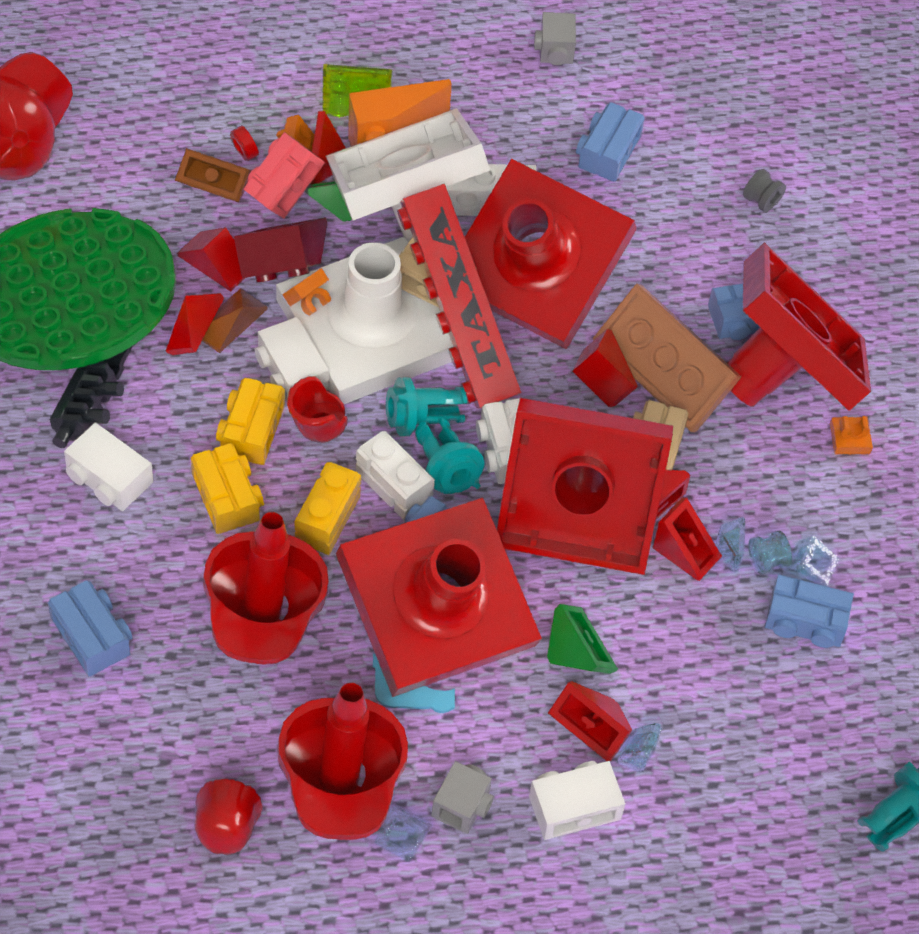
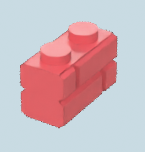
(283, 175)

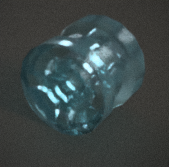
(770, 552)

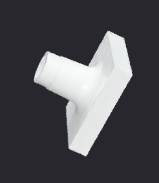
(406, 163)
(370, 325)

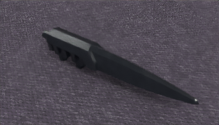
(82, 397)

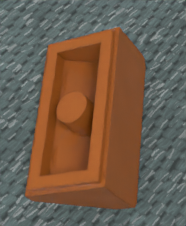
(212, 175)

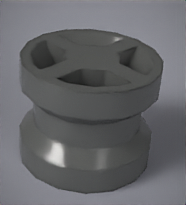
(764, 190)

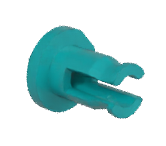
(411, 405)
(454, 463)
(897, 811)

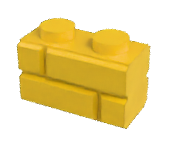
(252, 419)
(226, 488)
(328, 507)

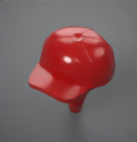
(31, 106)
(247, 588)
(342, 737)

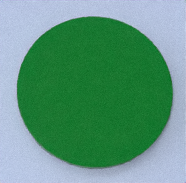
(80, 287)

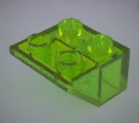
(343, 79)

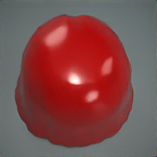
(316, 411)
(226, 815)

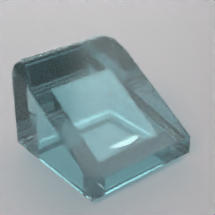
(732, 543)
(813, 561)
(639, 747)
(403, 833)

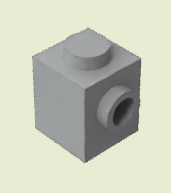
(556, 38)
(463, 797)

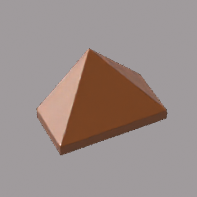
(233, 319)

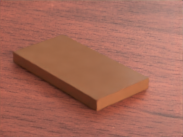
(669, 357)

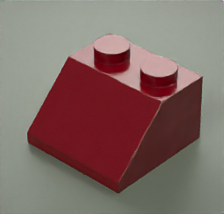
(281, 249)

